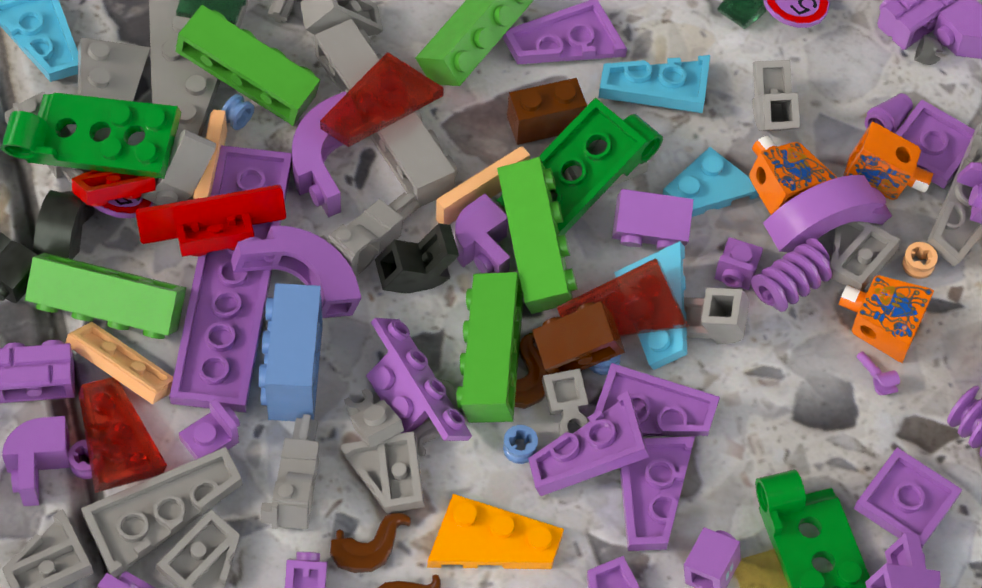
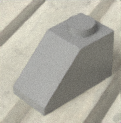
(324, 14)
(185, 168)

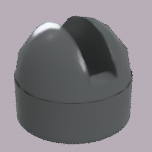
(926, 50)

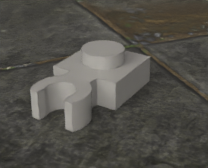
(567, 396)
(373, 421)

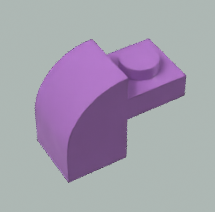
(477, 234)
(35, 447)
(905, 567)

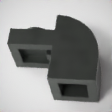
(61, 224)
(417, 266)

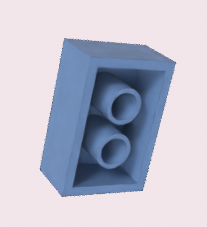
(291, 351)

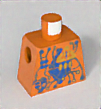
(887, 162)
(784, 172)
(887, 313)

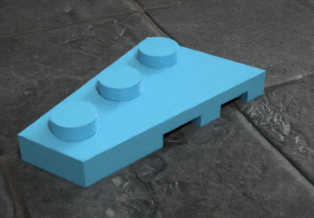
(42, 35)
(661, 85)
(671, 344)

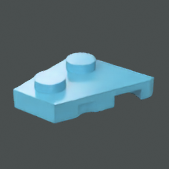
(711, 183)

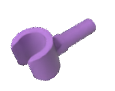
(885, 382)

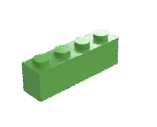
(468, 39)
(247, 64)
(536, 236)
(105, 294)
(491, 348)

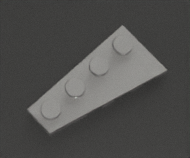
(109, 71)
(953, 230)
(153, 511)

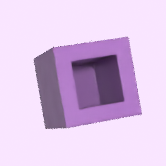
(712, 560)

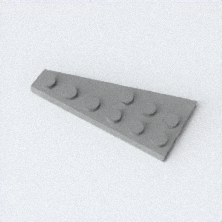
(174, 77)

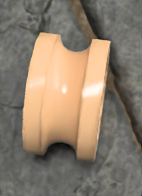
(922, 251)

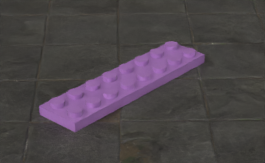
(225, 306)

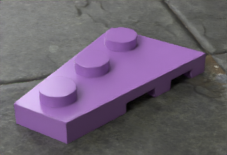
(660, 404)
(598, 447)

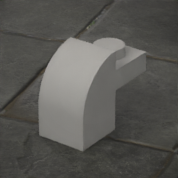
(774, 102)
(718, 315)

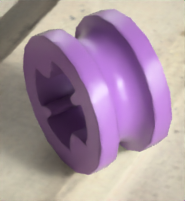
(80, 469)

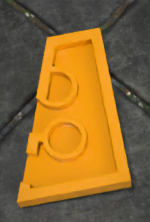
(492, 536)

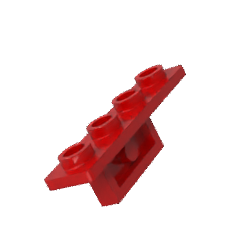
(211, 221)

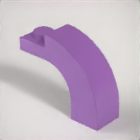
(309, 153)
(825, 208)
(308, 259)

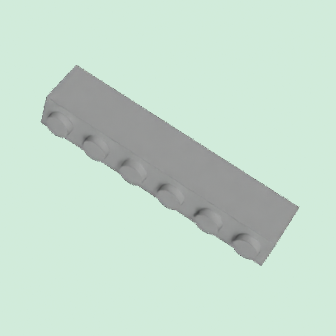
(406, 144)

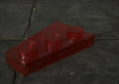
(378, 100)
(638, 301)
(116, 437)

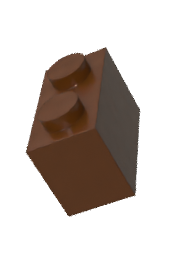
(544, 110)
(578, 339)

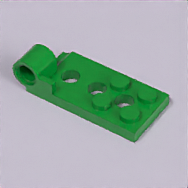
(39, 140)
(628, 144)
(785, 508)

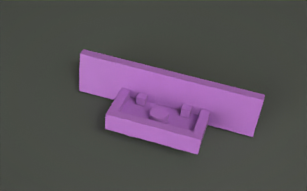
(410, 385)

